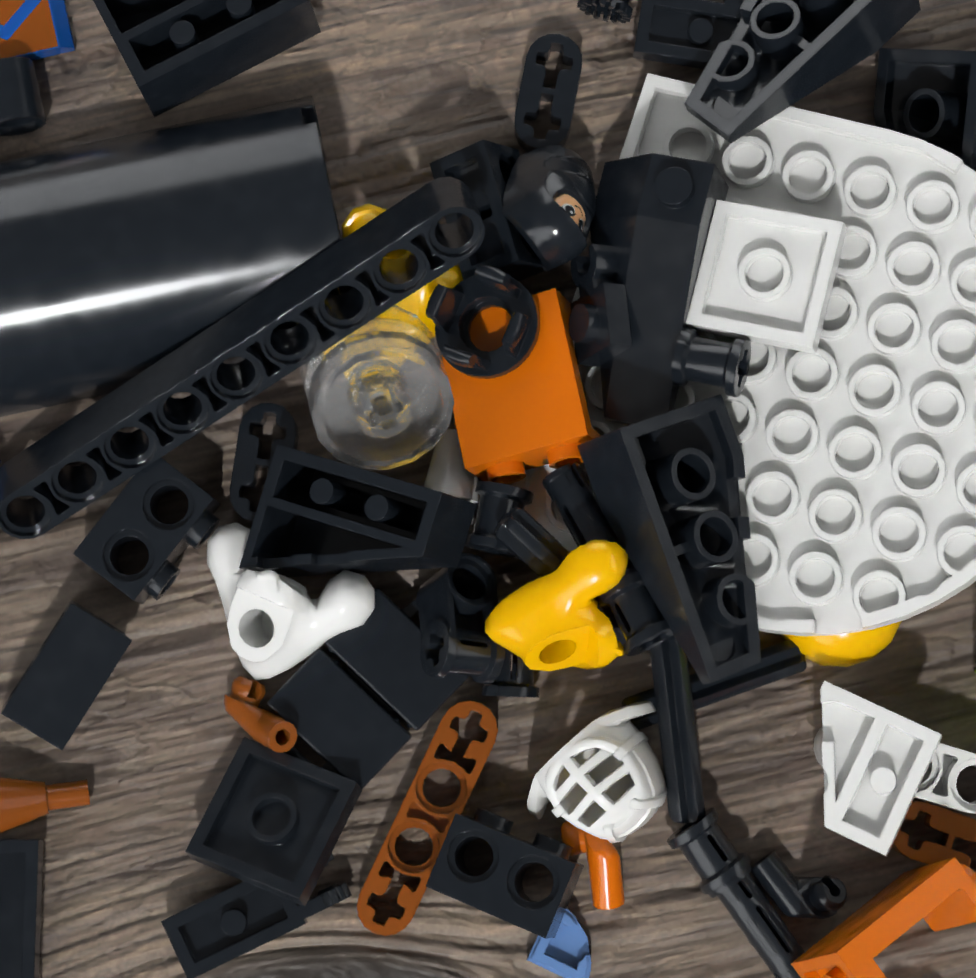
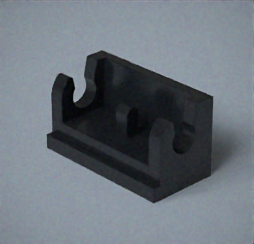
(66, 675)

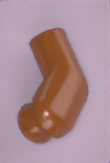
(257, 721)

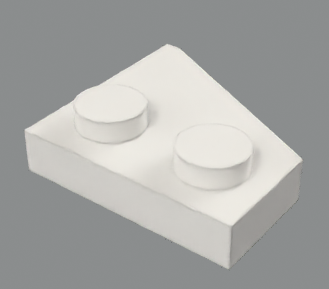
(870, 767)

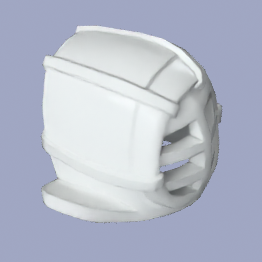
(603, 777)

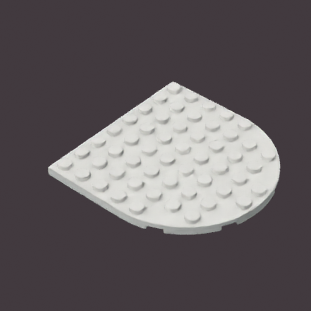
(870, 444)

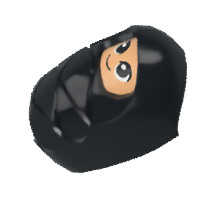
(551, 203)

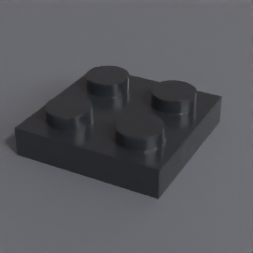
(274, 821)

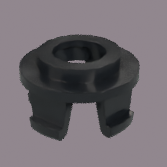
(456, 309)

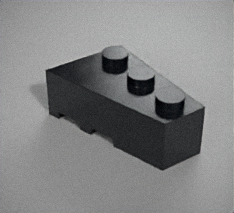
(197, 44)

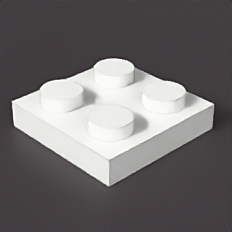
(766, 276)

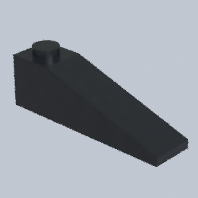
(785, 54)
(929, 97)

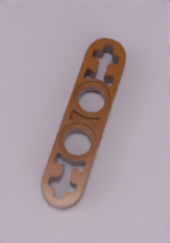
(421, 814)

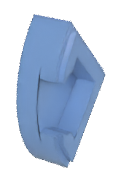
(566, 953)

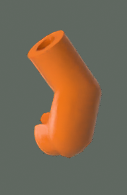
(603, 865)

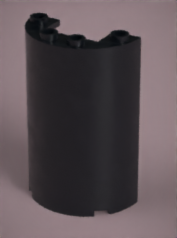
(149, 242)

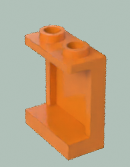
(530, 413)
(937, 892)

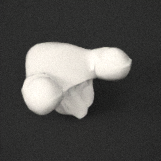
(272, 616)

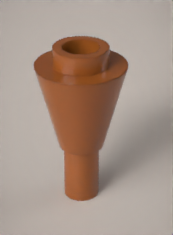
(29, 799)

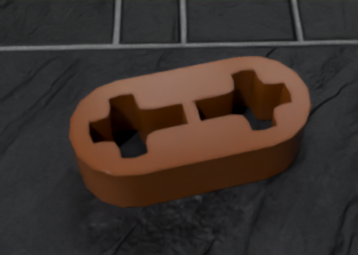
(944, 821)

